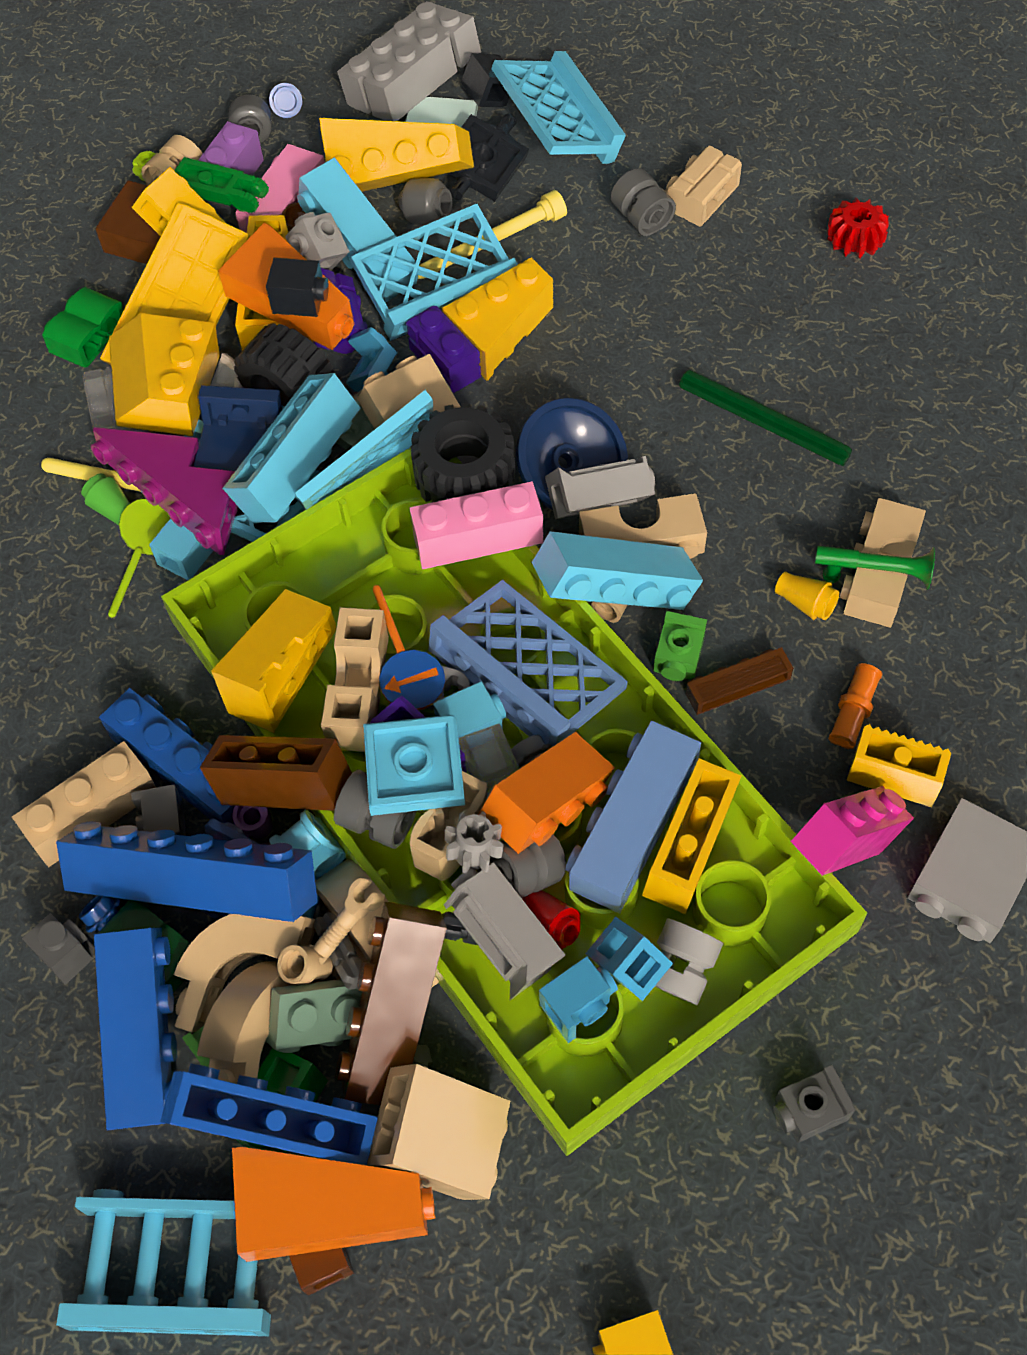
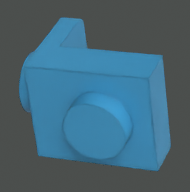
(375, 354)

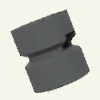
(643, 202)
(354, 814)
(533, 867)

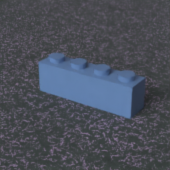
(633, 817)

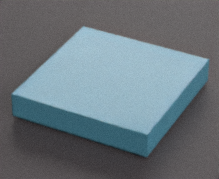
(413, 765)

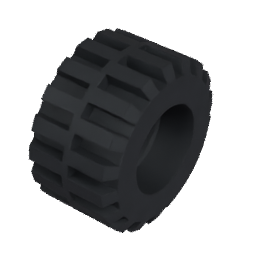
(280, 361)
(458, 434)

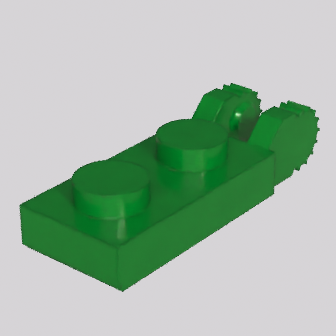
(223, 184)

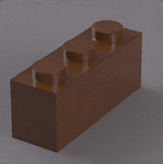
(276, 771)

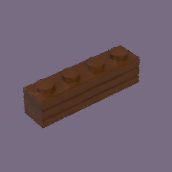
(739, 680)

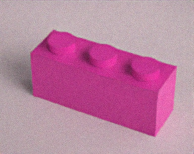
(852, 829)

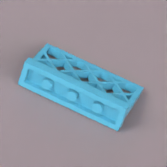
(572, 96)
(397, 317)
(372, 451)

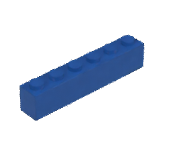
(188, 871)

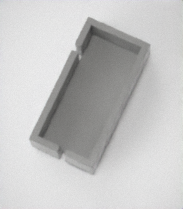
(409, 61)

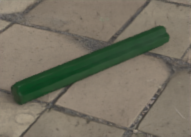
(765, 417)

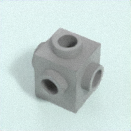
(318, 239)

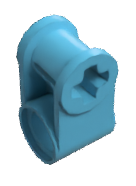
(313, 835)

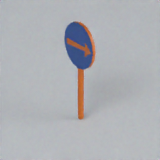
(411, 672)

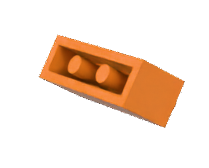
(548, 792)

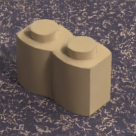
(428, 834)

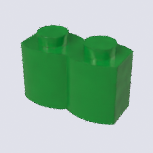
(82, 327)

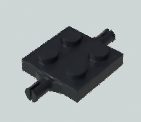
(494, 158)

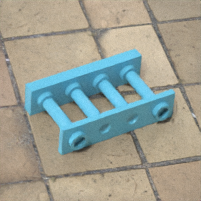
(142, 1308)

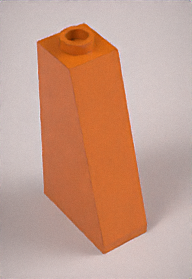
(246, 278)
(320, 1204)

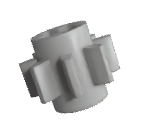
(473, 842)

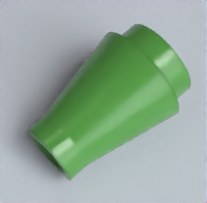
(105, 497)

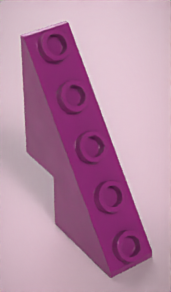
(167, 477)

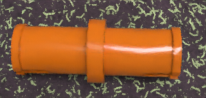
(855, 706)

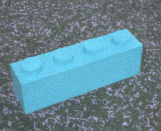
(334, 192)
(292, 448)
(616, 571)

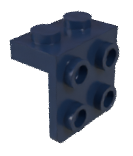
(233, 424)

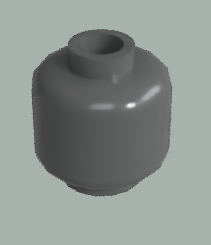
(251, 113)
(425, 200)

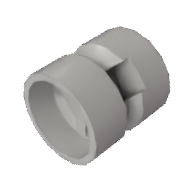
(692, 947)

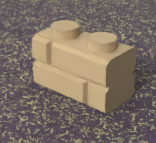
(704, 185)

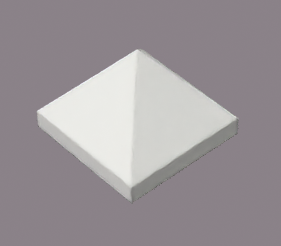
(225, 374)

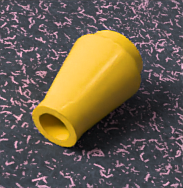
(809, 595)

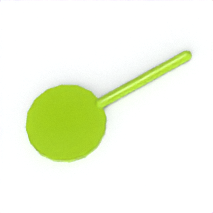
(138, 527)

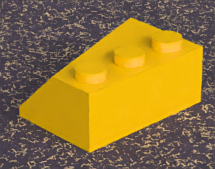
(160, 371)

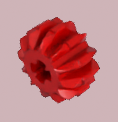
(858, 227)

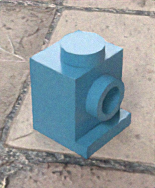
(629, 958)
(577, 997)

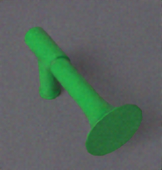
(836, 558)

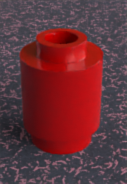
(556, 917)

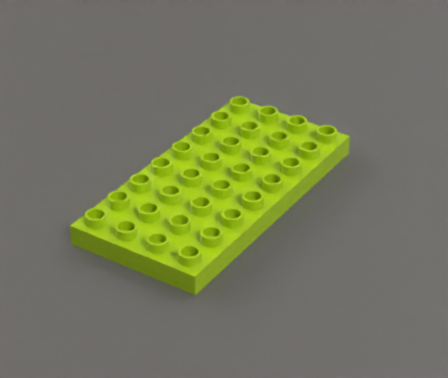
(752, 894)

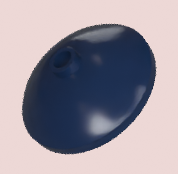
(566, 430)

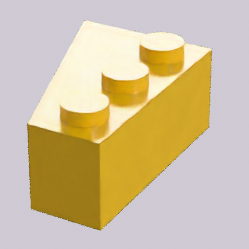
(503, 312)
(274, 659)

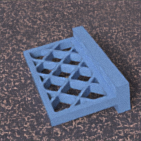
(523, 704)

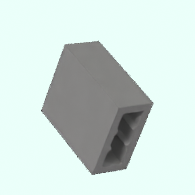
(973, 872)

